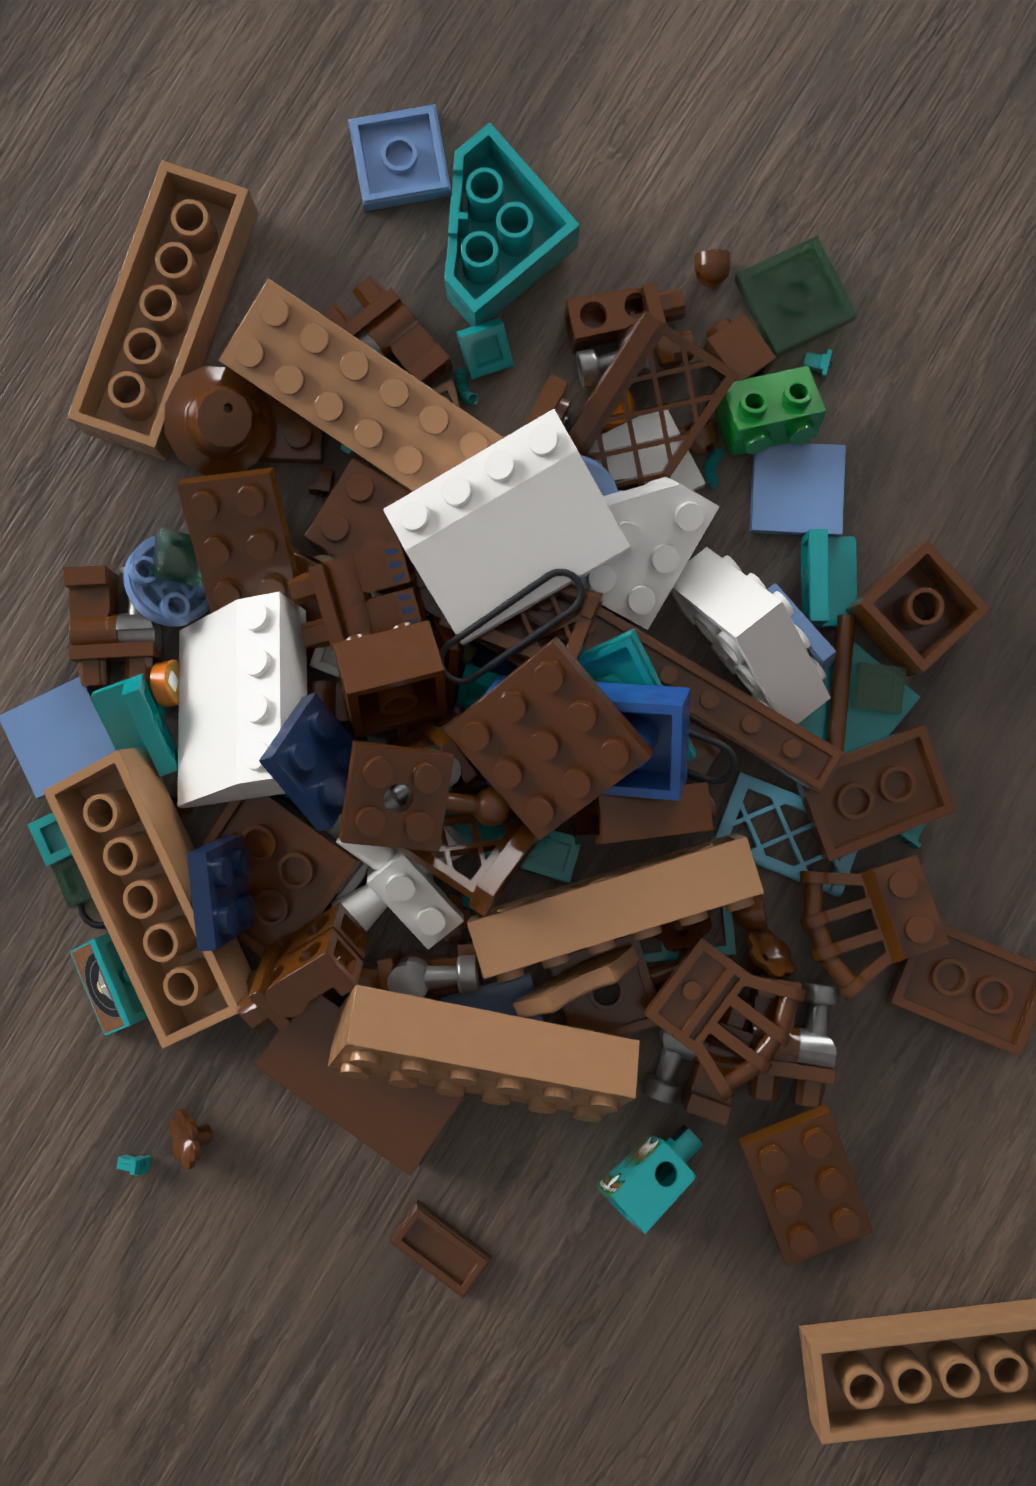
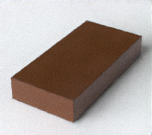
(440, 1249)

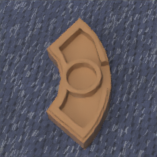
(576, 982)

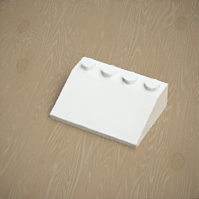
(505, 524)
(236, 690)

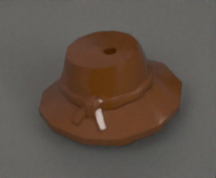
(205, 433)

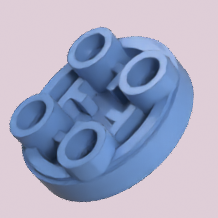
(161, 599)

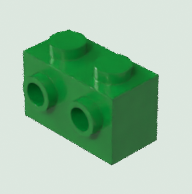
(770, 411)

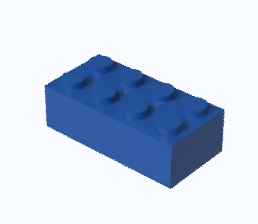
(663, 722)

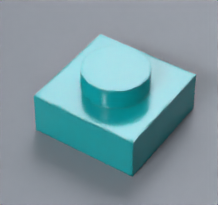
(485, 348)
(50, 840)

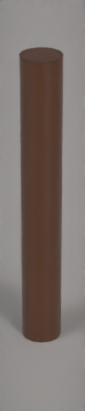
(841, 680)

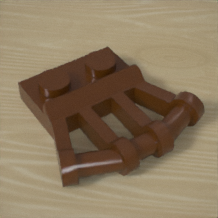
(900, 910)
(700, 995)

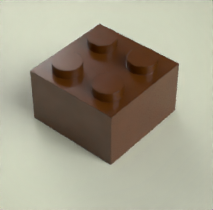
(918, 609)
(391, 678)

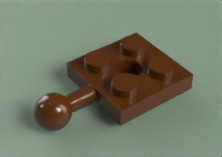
(421, 820)
(635, 993)

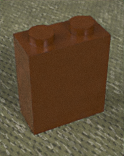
(635, 818)

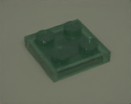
(795, 296)

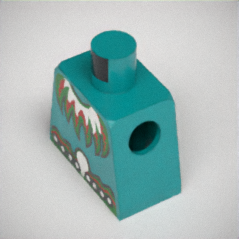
(633, 1183)

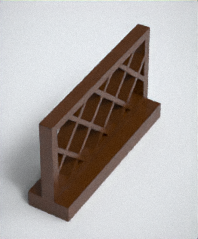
(619, 378)
(495, 871)

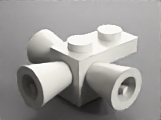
(405, 889)

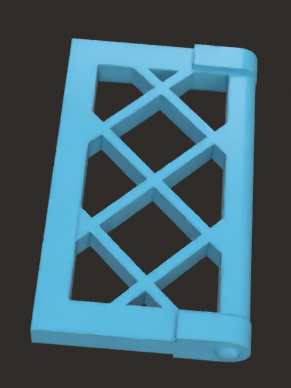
(777, 798)

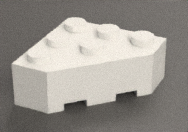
(663, 530)
(752, 634)

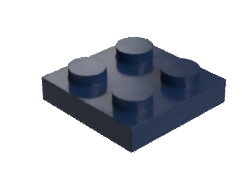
(312, 761)
(220, 892)

